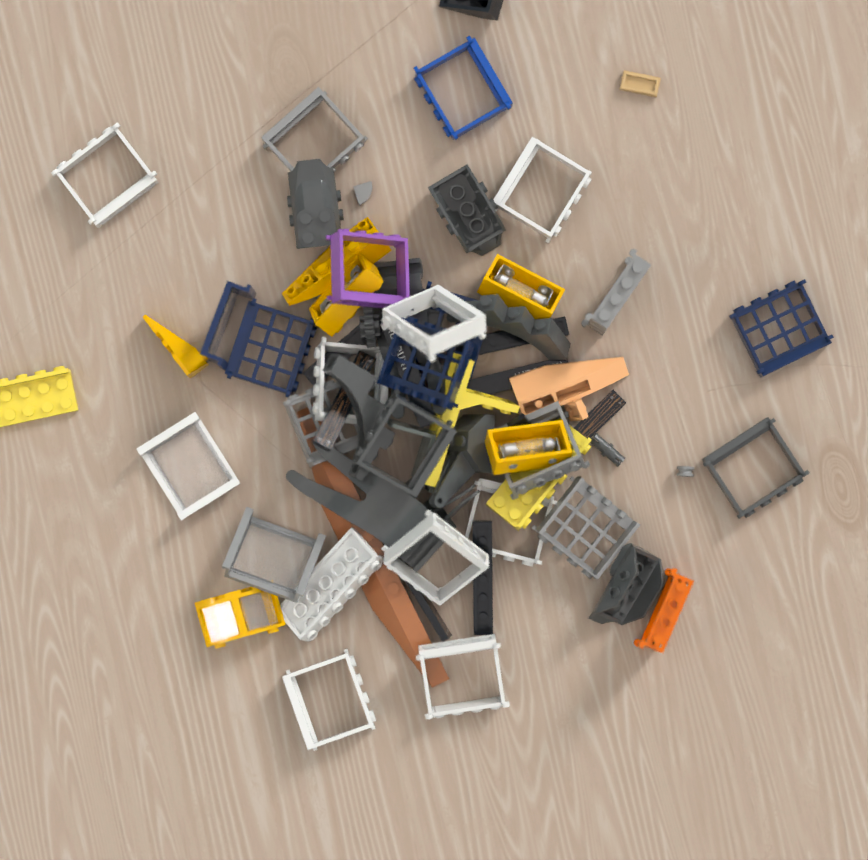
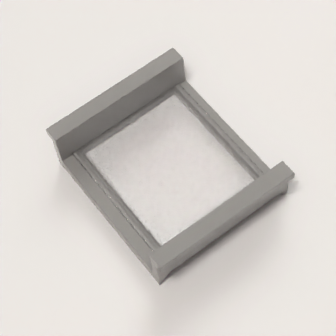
(271, 557)

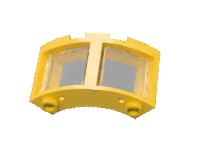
(239, 616)

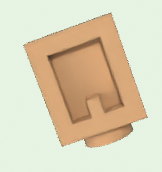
(576, 410)

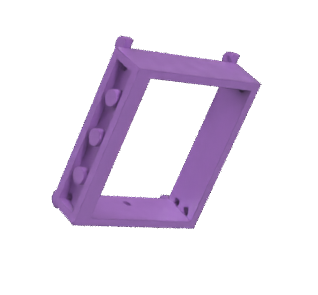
(365, 299)

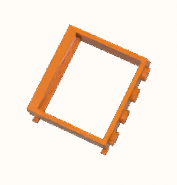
(666, 611)

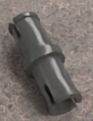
(607, 449)

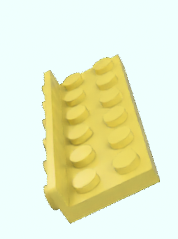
(37, 396)
(518, 511)

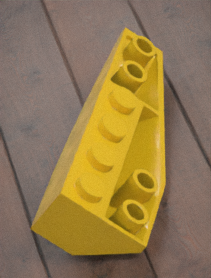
(318, 274)

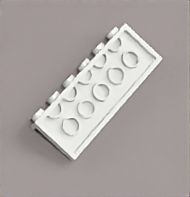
(331, 585)

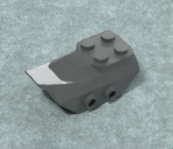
(313, 203)
(468, 211)
(633, 587)

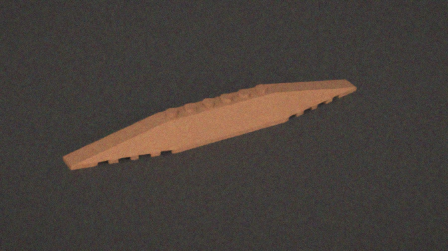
(384, 586)

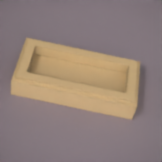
(640, 83)

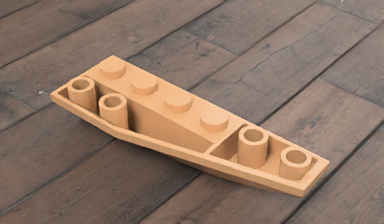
(565, 382)

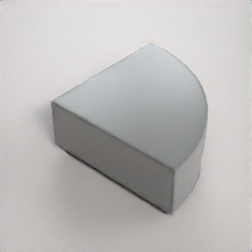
(363, 192)

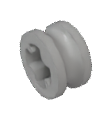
(685, 471)

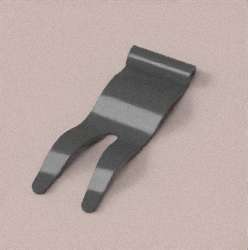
(389, 286)
(384, 512)

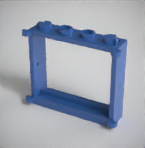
(486, 71)

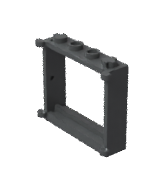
(737, 443)
(429, 461)

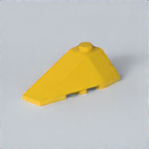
(183, 353)

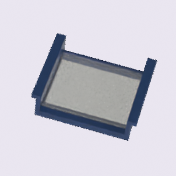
(221, 319)

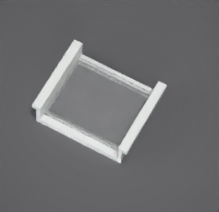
(188, 465)

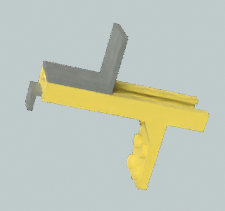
(465, 398)

